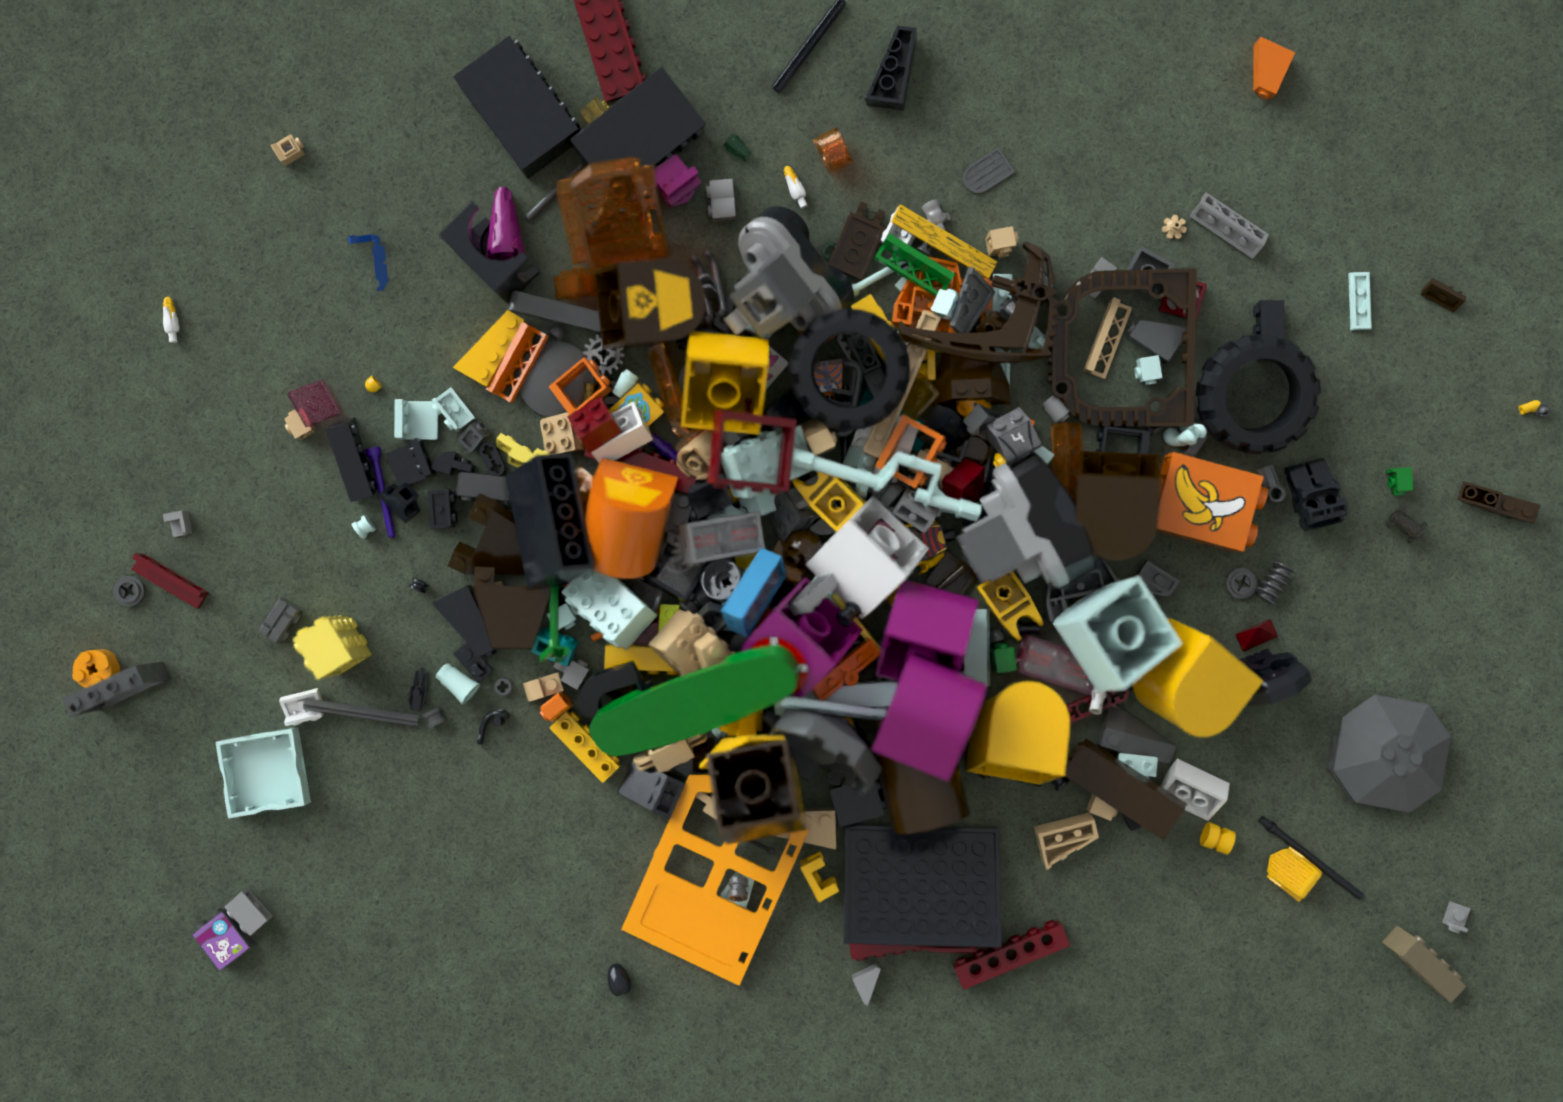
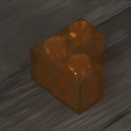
(575, 283)

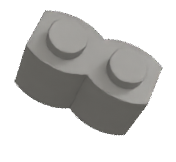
(722, 200)

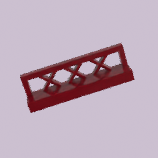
(169, 580)

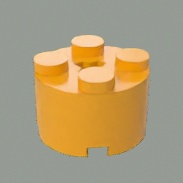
(88, 662)

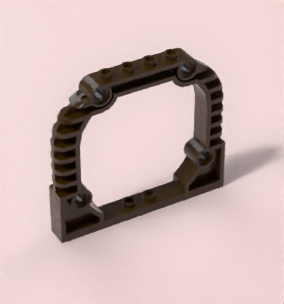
(1178, 406)

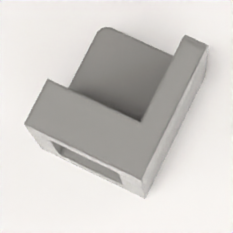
(179, 522)

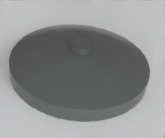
(552, 363)

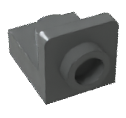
(474, 435)

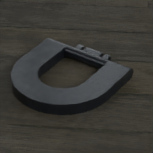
(606, 681)

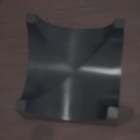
(468, 244)

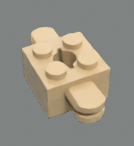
(669, 755)

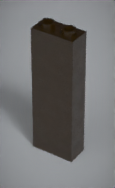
(1124, 788)

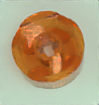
(834, 150)

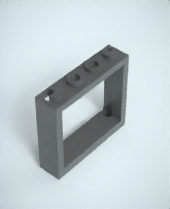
(116, 688)

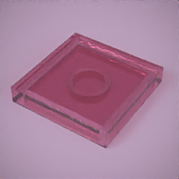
(313, 403)

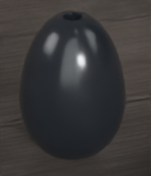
(618, 980)

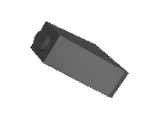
(1156, 338)

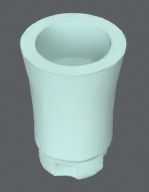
(457, 683)

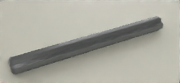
(361, 712)

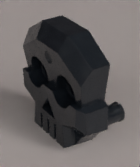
(1281, 676)

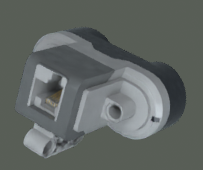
(785, 277)

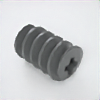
(1274, 582)

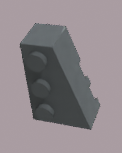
(471, 485)

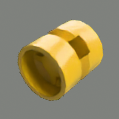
(1221, 839)

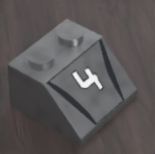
(1013, 434)

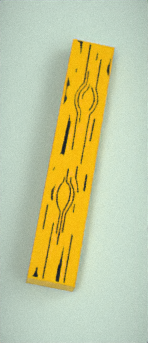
(943, 241)

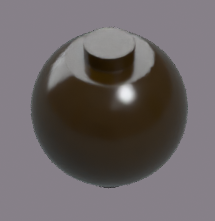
(801, 548)

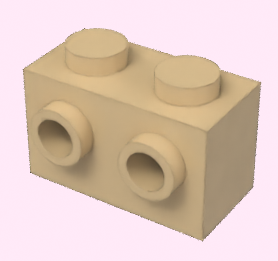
(1001, 241)

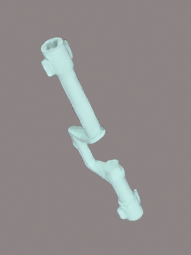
(931, 496)

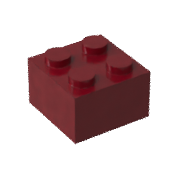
(594, 424)

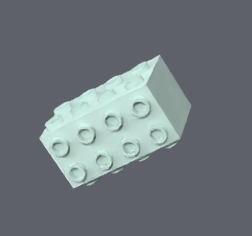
(759, 459)
(609, 607)

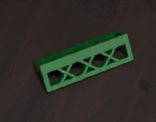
(918, 261)

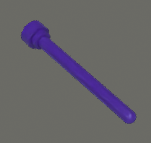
(374, 456)

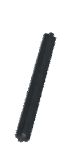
(808, 45)

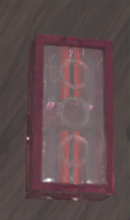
(1051, 664)

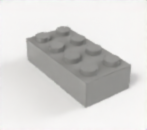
(813, 594)

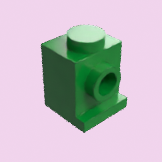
(1400, 480)

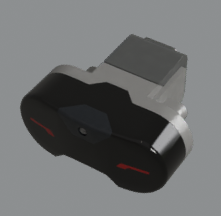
(1028, 527)

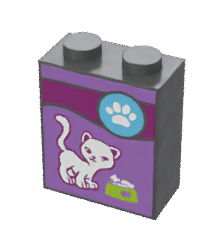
(222, 939)

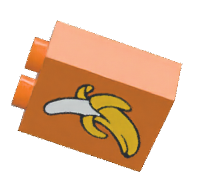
(1209, 502)

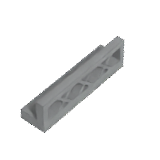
(1228, 226)

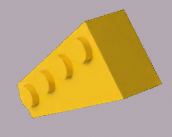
(488, 352)

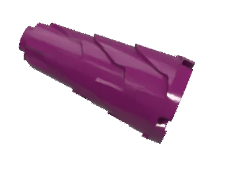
(504, 230)

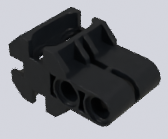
(1315, 487)

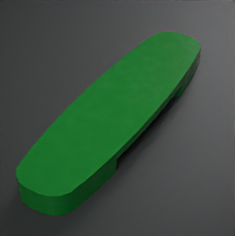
(696, 701)

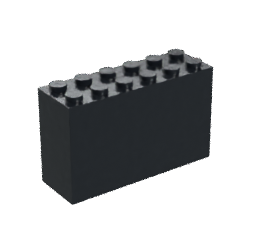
(518, 106)
(643, 124)
(549, 521)

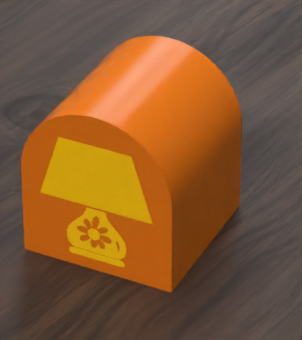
(628, 518)

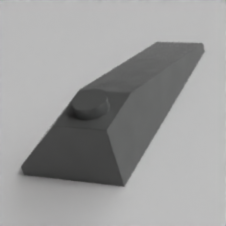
(1129, 735)

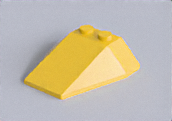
(733, 743)

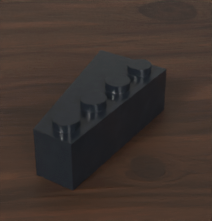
(892, 79)

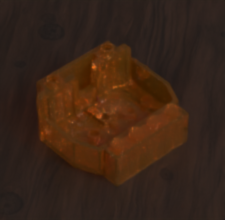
(620, 234)

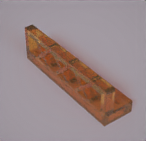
(666, 381)
(1063, 459)

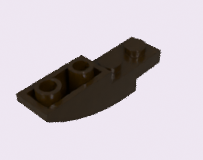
(1498, 503)

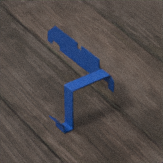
(378, 255)

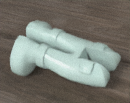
(1186, 437)

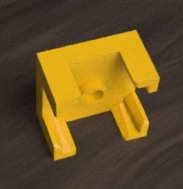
(821, 890)

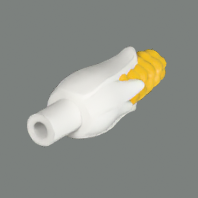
(795, 187)
(170, 320)

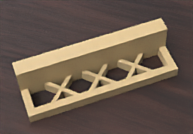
(1101, 336)

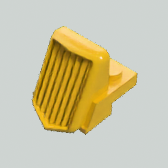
(1292, 873)

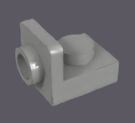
(1456, 917)

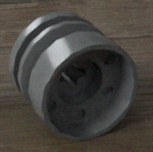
(716, 579)

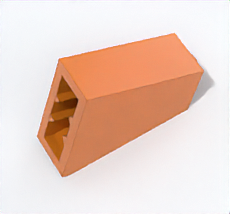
(1270, 67)

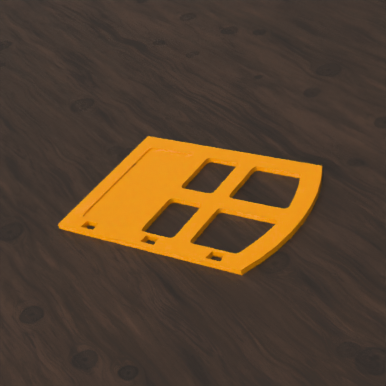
(695, 919)

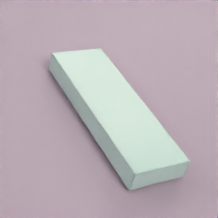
(1360, 301)

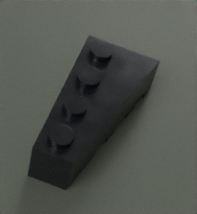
(351, 459)

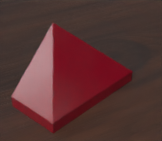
(1256, 635)

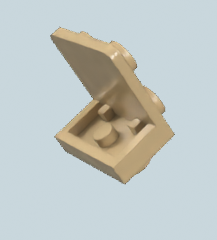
(559, 435)

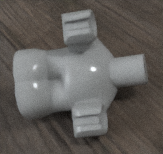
(934, 213)

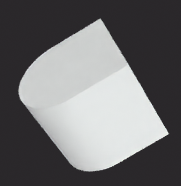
(864, 561)

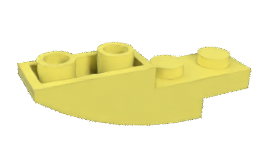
(516, 453)

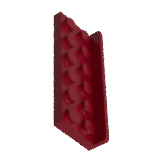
(610, 47)

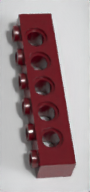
(1040, 949)

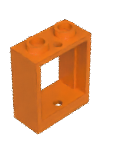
(557, 386)

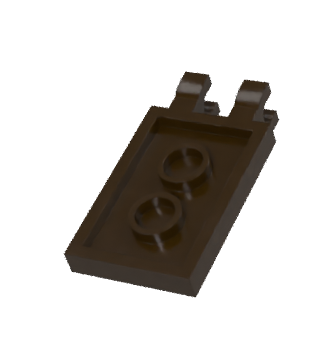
(857, 242)

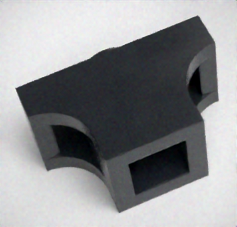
(401, 501)

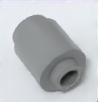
(1056, 409)

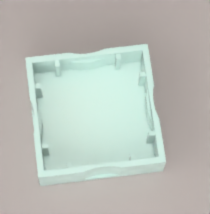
(263, 772)

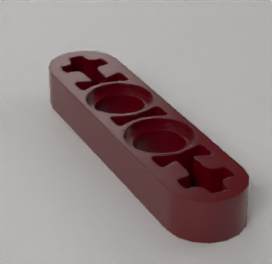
(1087, 699)

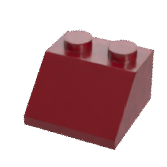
(965, 481)

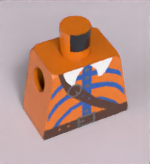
(828, 375)

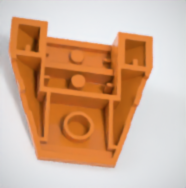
(914, 299)

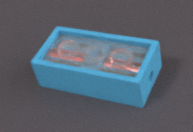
(754, 592)

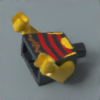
(936, 541)

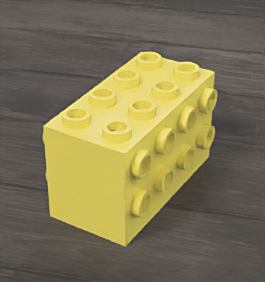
(331, 646)

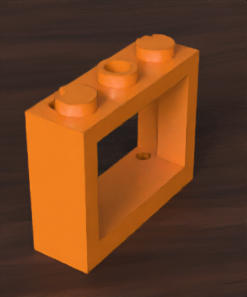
(896, 437)

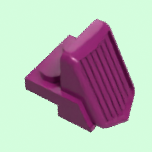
(676, 181)

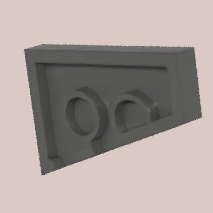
(971, 302)

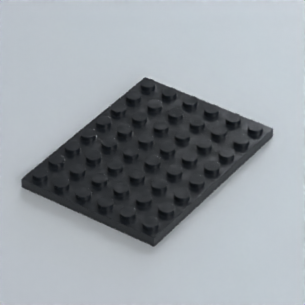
(922, 887)

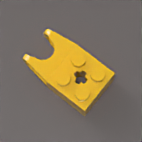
(821, 497)
(1014, 606)

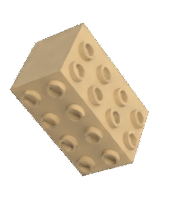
(676, 641)

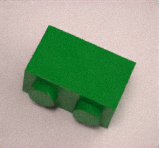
(1003, 658)

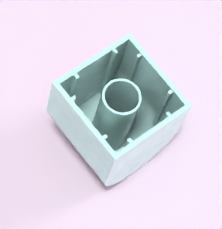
(1117, 633)

